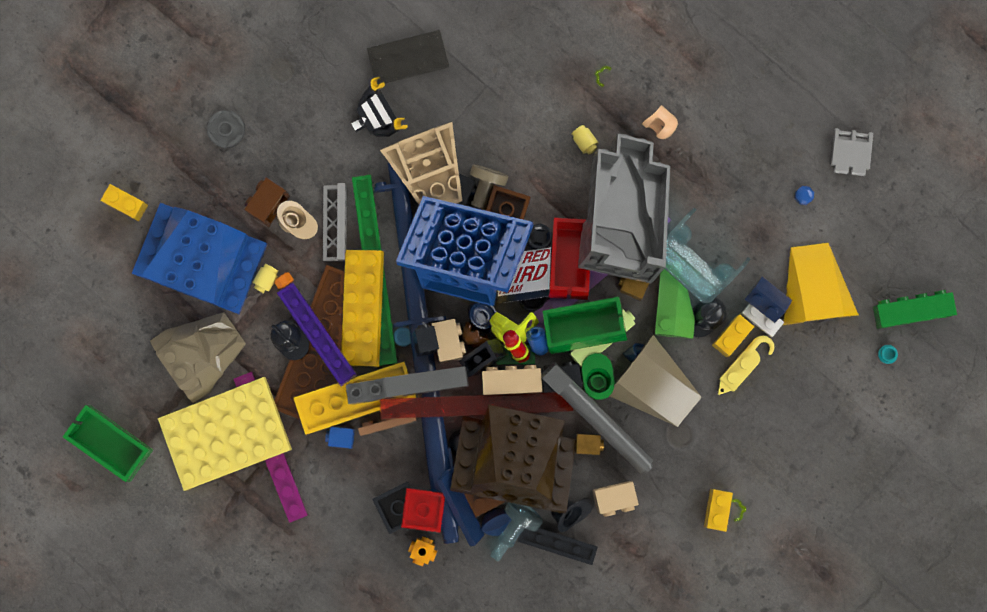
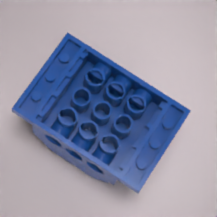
(464, 249)
(200, 257)

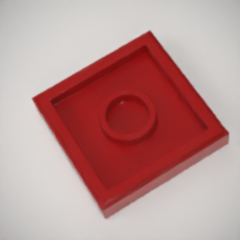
(423, 510)

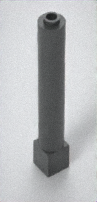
(597, 418)

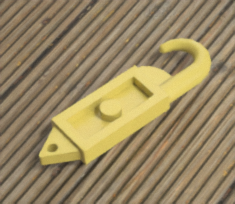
(743, 365)

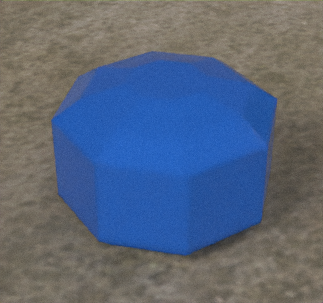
(804, 195)

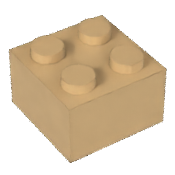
(448, 340)
(615, 497)

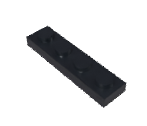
(559, 545)

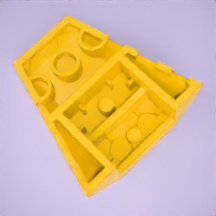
(816, 286)

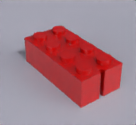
(565, 274)

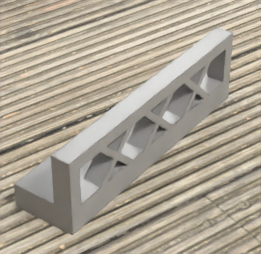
(341, 220)

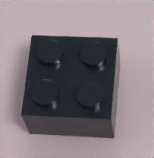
(391, 506)

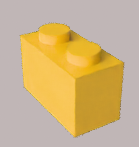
(124, 202)
(733, 335)
(718, 510)

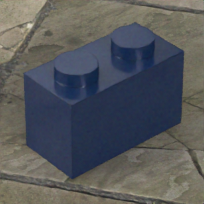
(768, 299)

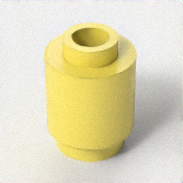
(585, 140)
(265, 278)

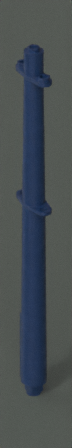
(435, 441)

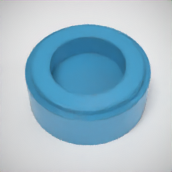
(402, 337)

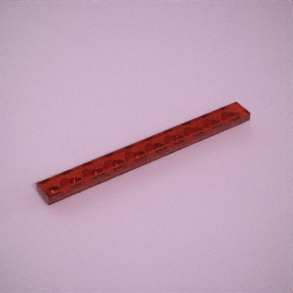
(471, 405)

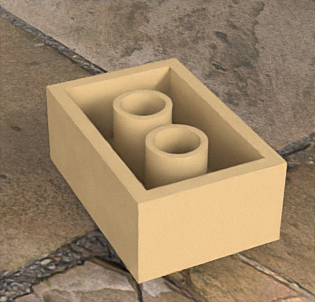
(512, 380)

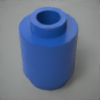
(537, 340)

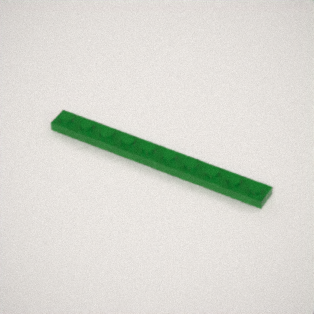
(371, 241)

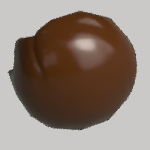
(472, 336)

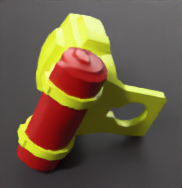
(513, 335)

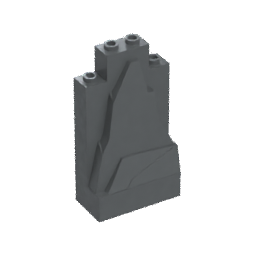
(626, 212)

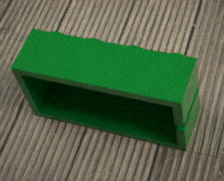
(584, 325)
(108, 443)

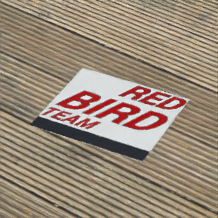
(531, 277)

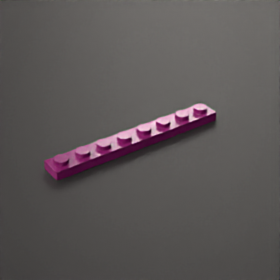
(281, 474)

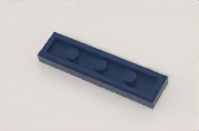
(461, 510)

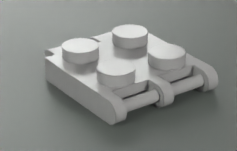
(851, 152)

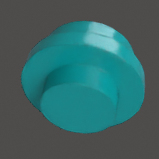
(887, 354)

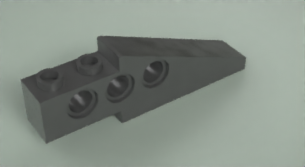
(406, 385)

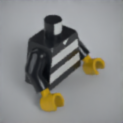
(376, 113)

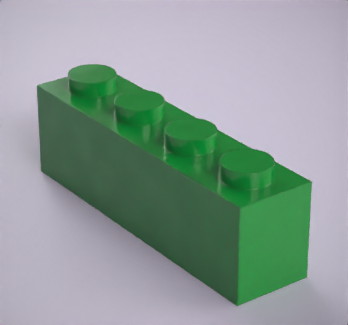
(914, 310)

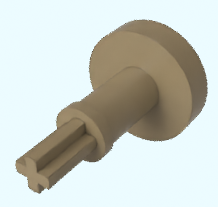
(488, 178)

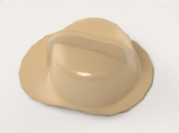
(296, 220)

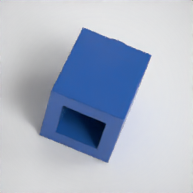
(340, 437)

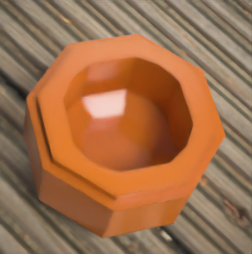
(284, 280)

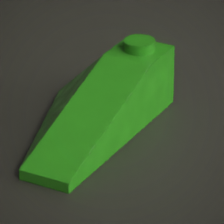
(674, 309)

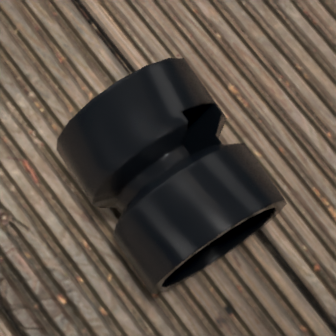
(539, 237)

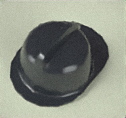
(708, 317)
(289, 340)
(575, 513)

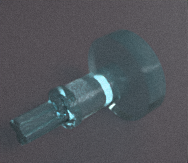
(521, 518)

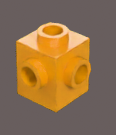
(425, 543)

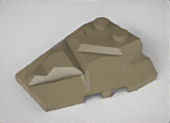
(199, 353)

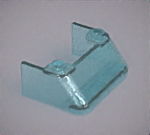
(692, 270)

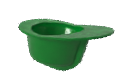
(598, 376)

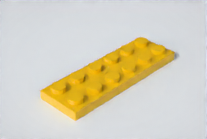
(362, 307)
(330, 404)

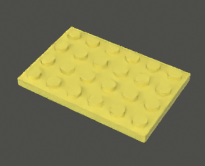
(224, 433)

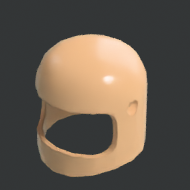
(664, 118)

